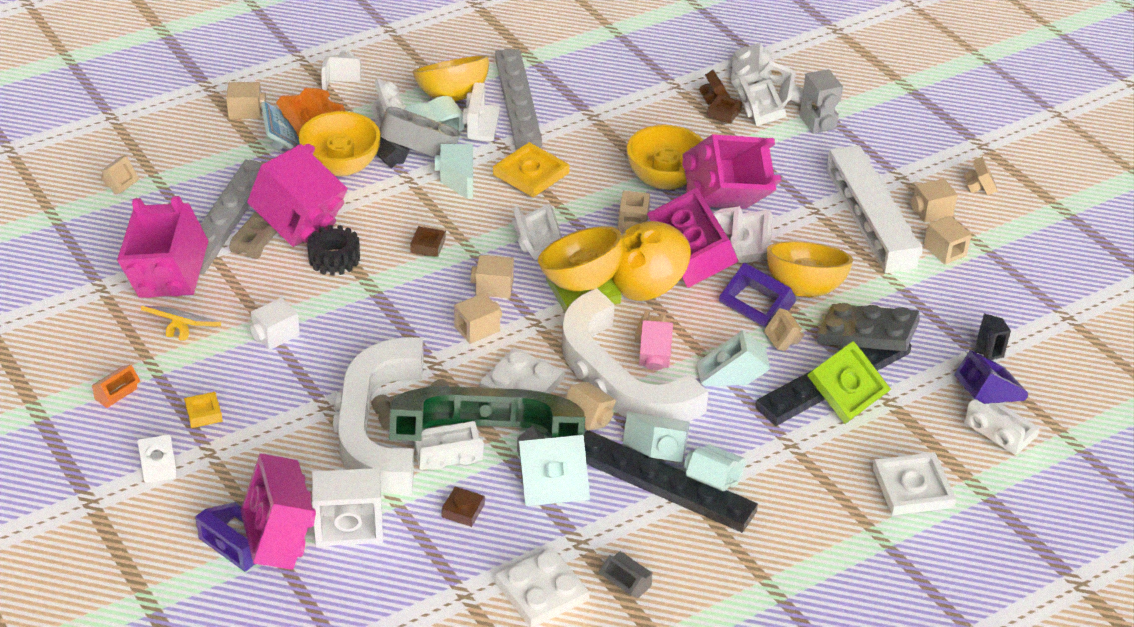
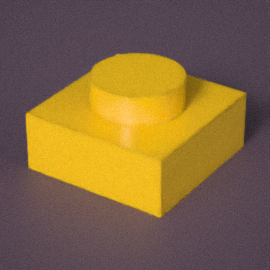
(203, 409)

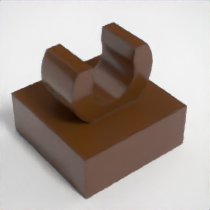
(712, 90)

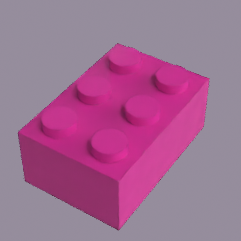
(708, 242)
(277, 512)

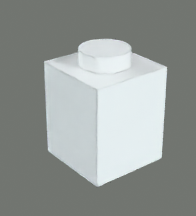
(274, 323)

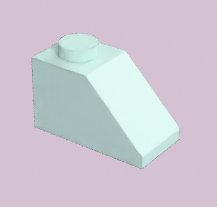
(456, 168)
(734, 362)
(656, 436)

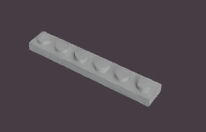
(518, 98)
(228, 210)

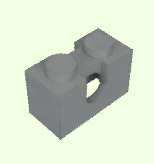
(826, 93)

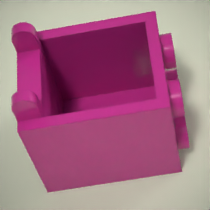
(731, 170)
(297, 194)
(163, 249)

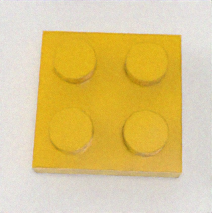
(531, 169)

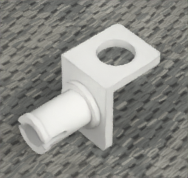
(341, 68)
(788, 89)
(157, 458)

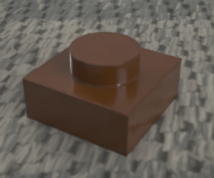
(724, 109)
(428, 241)
(463, 506)

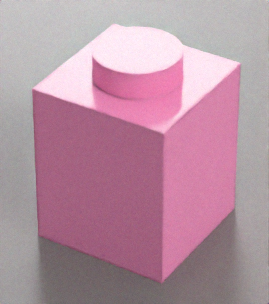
(656, 345)

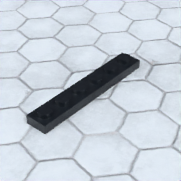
(802, 393)
(668, 482)

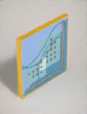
(180, 320)

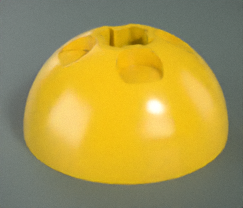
(452, 76)
(342, 141)
(658, 157)
(583, 258)
(651, 260)
(808, 266)

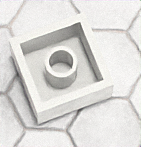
(347, 507)

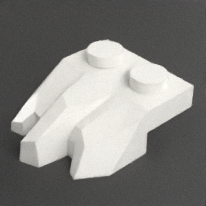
(747, 232)

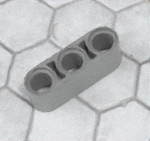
(416, 131)

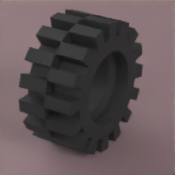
(343, 241)

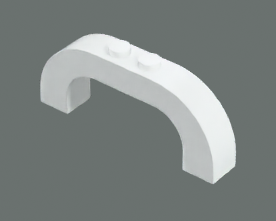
(594, 313)
(372, 368)

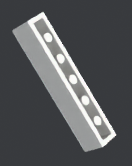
(873, 209)

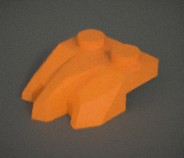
(306, 105)

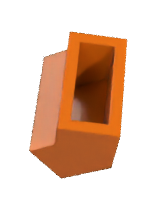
(102, 388)

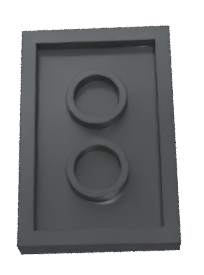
(869, 326)

